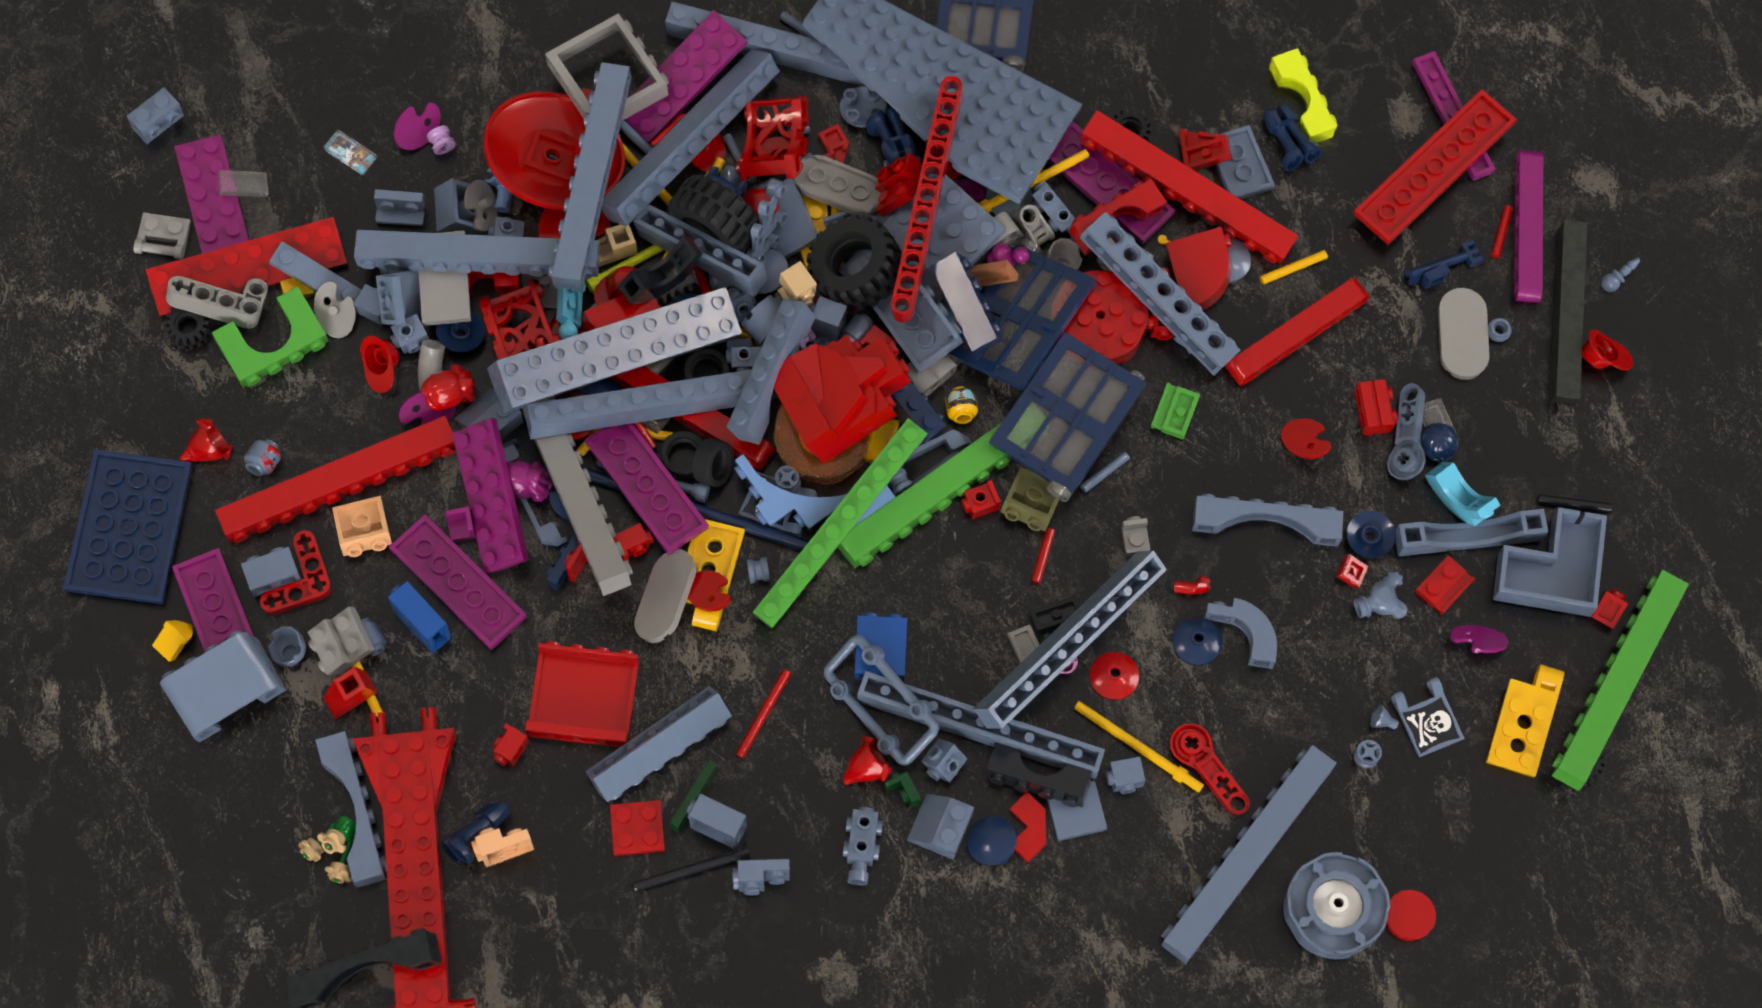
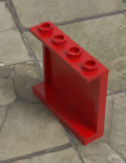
(583, 694)

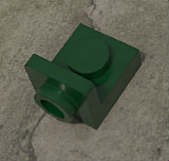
(907, 792)

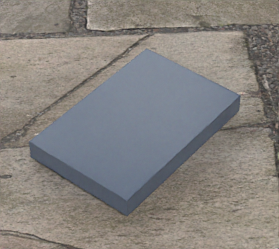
(1247, 170)
(799, 228)

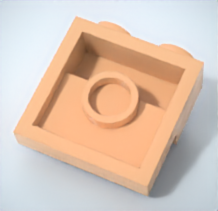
(362, 526)
(494, 848)

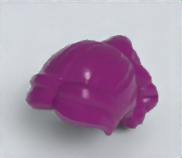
(529, 480)

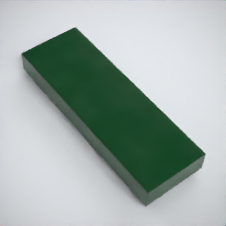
(699, 787)

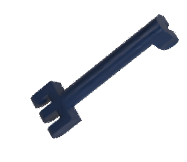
(1465, 255)

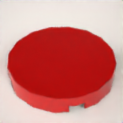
(1411, 915)

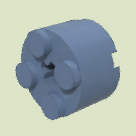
(762, 318)

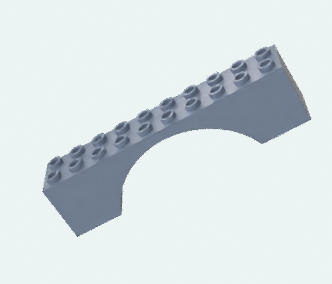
(613, 350)

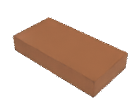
(994, 273)

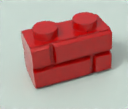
(1375, 407)

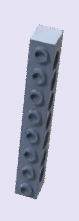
(1147, 291)

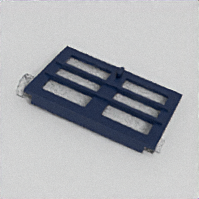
(990, 26)
(1031, 317)
(1068, 414)

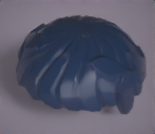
(1439, 442)

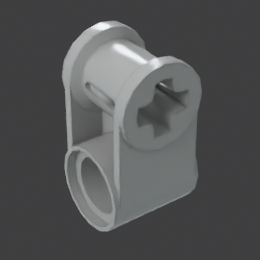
(1035, 226)

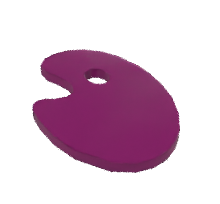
(410, 129)
(406, 413)
(1483, 638)

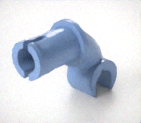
(503, 195)

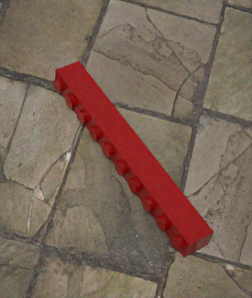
(1188, 188)
(336, 480)

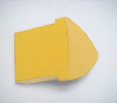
(173, 638)

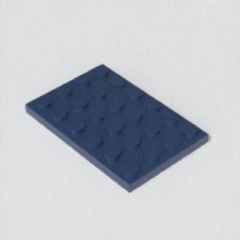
(128, 526)

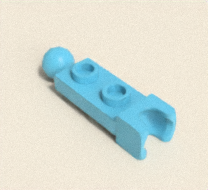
(569, 311)

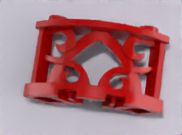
(764, 163)
(522, 301)

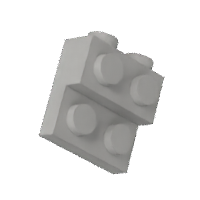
(340, 642)

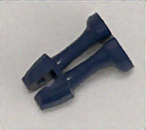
(1279, 124)
(892, 146)
(458, 844)

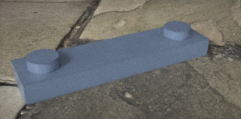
(310, 272)

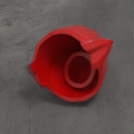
(206, 444)
(866, 764)

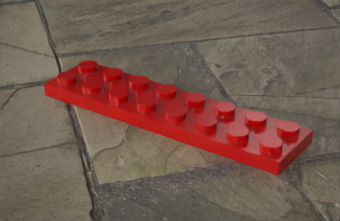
(1434, 166)
(237, 264)

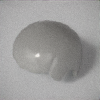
(1065, 252)

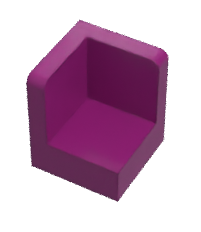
(460, 524)

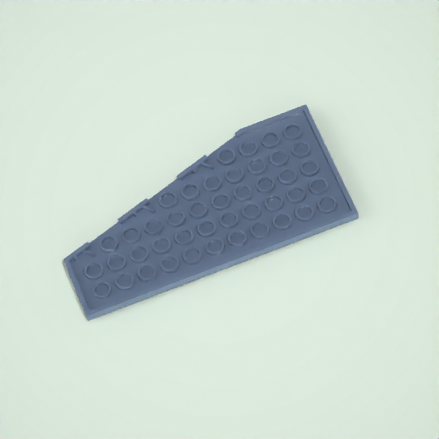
(1005, 117)

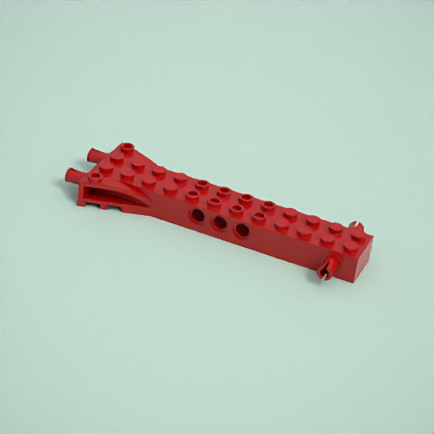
(409, 782)

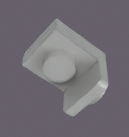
(1135, 535)

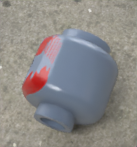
(262, 457)

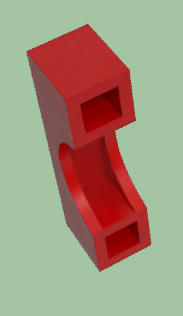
(1141, 202)

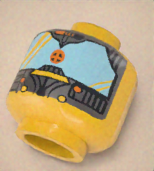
(961, 405)

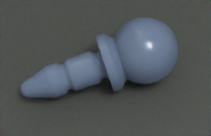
(1611, 281)

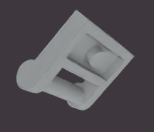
(163, 229)

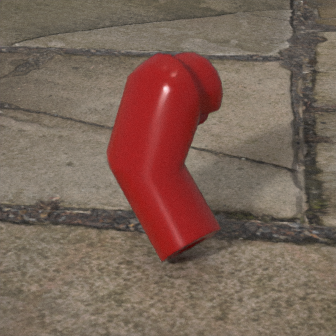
(1199, 587)

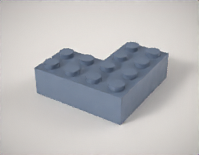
(1564, 576)

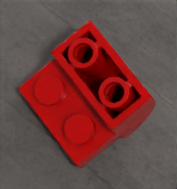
(897, 183)

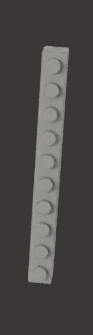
(583, 511)

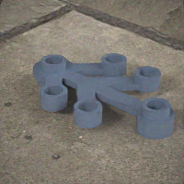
(767, 222)

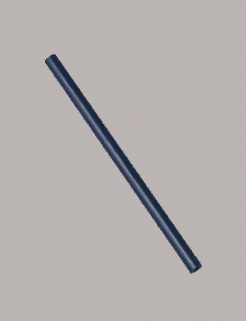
(724, 518)

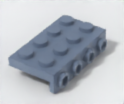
(927, 334)

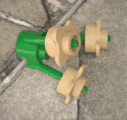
(332, 842)

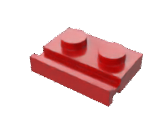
(1445, 585)

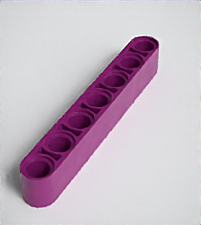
(1528, 226)

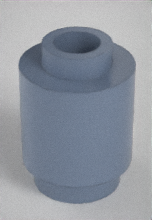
(857, 327)
(375, 635)

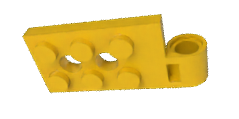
(723, 561)
(1536, 703)

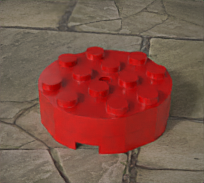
(1110, 319)

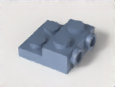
(751, 874)

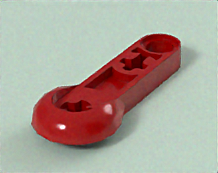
(1206, 764)

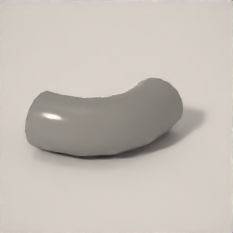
(429, 359)

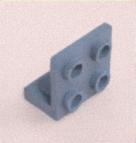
(398, 296)

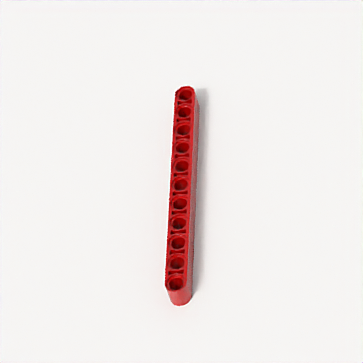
(925, 208)
(707, 424)

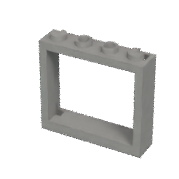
(592, 36)

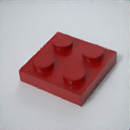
(637, 828)

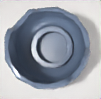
(287, 646)

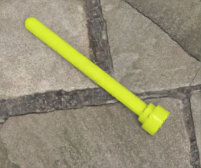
(592, 282)

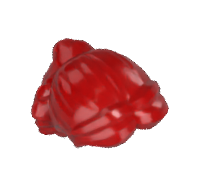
(449, 388)

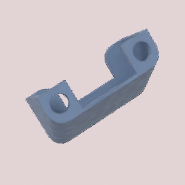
(221, 683)

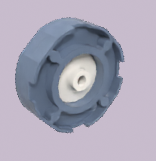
(1330, 929)

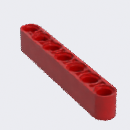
(1297, 331)

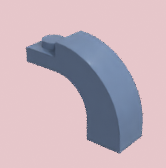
(1254, 625)

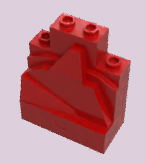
(840, 392)

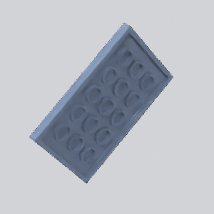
(958, 227)

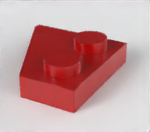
(1203, 149)

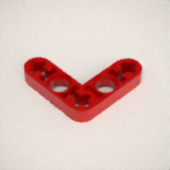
(306, 585)

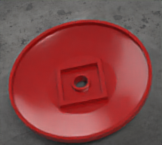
(524, 134)

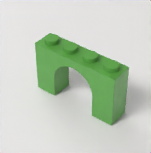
(252, 365)

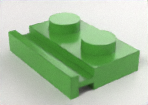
(1175, 411)

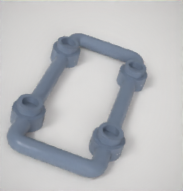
(918, 709)

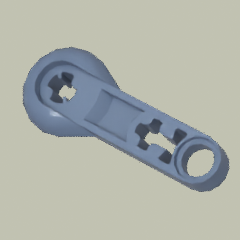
(1408, 436)

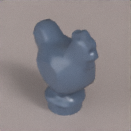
(1382, 599)

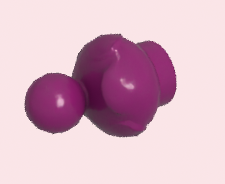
(1004, 252)

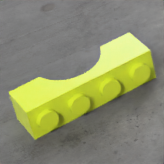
(1292, 72)

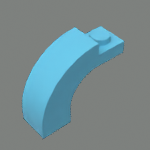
(1459, 496)

